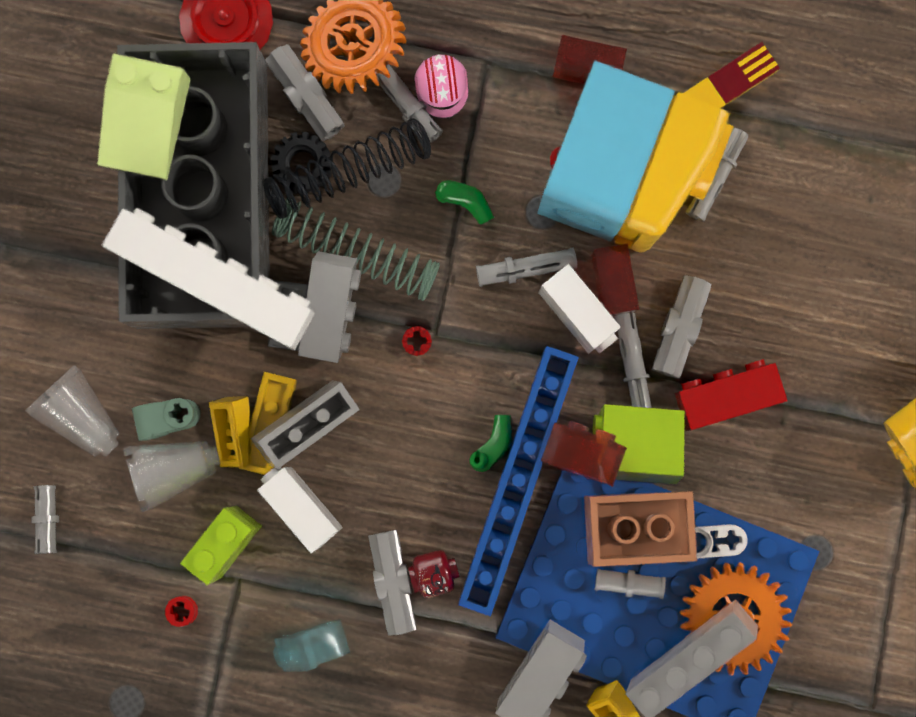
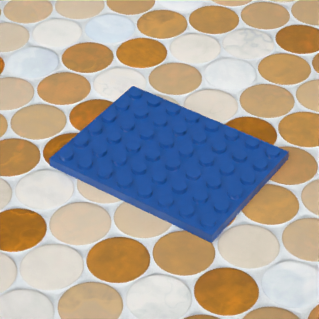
(632, 633)

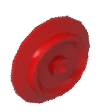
(226, 21)

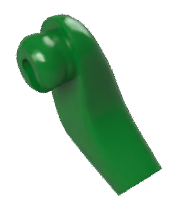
(465, 196)
(495, 447)

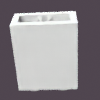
(579, 310)
(299, 507)

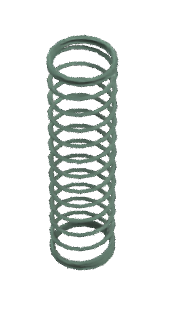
(428, 274)

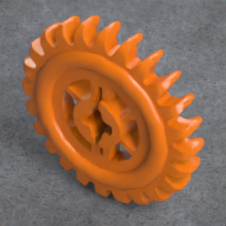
(363, 56)
(756, 590)

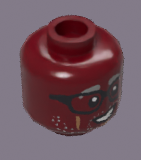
(433, 574)

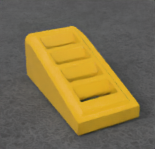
(230, 419)
(611, 701)

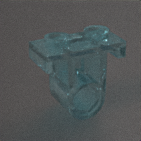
(311, 647)

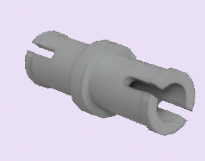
(45, 519)
(630, 583)

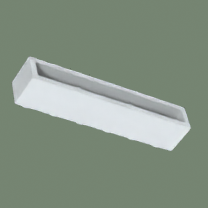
(209, 278)

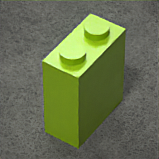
(652, 441)
(221, 544)

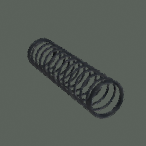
(276, 197)

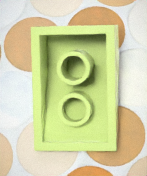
(141, 116)

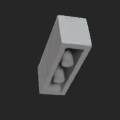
(330, 295)
(305, 424)
(542, 673)

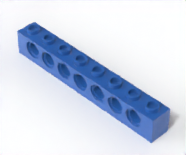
(517, 481)

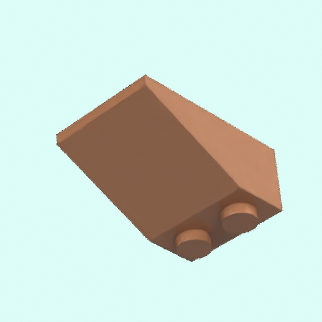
(640, 528)

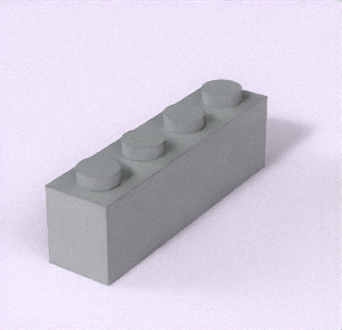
(692, 660)

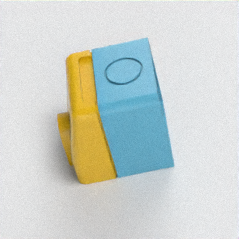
(633, 158)

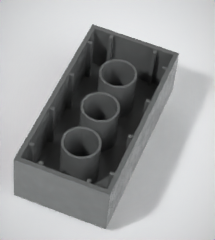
(212, 182)

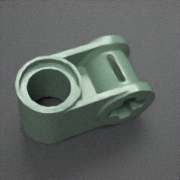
(160, 418)

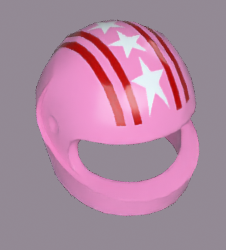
(442, 83)

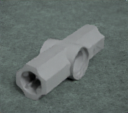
(304, 92)
(681, 326)
(392, 582)

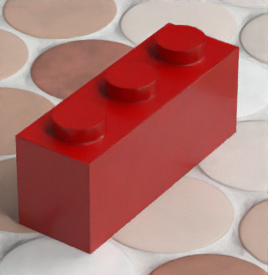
(730, 395)

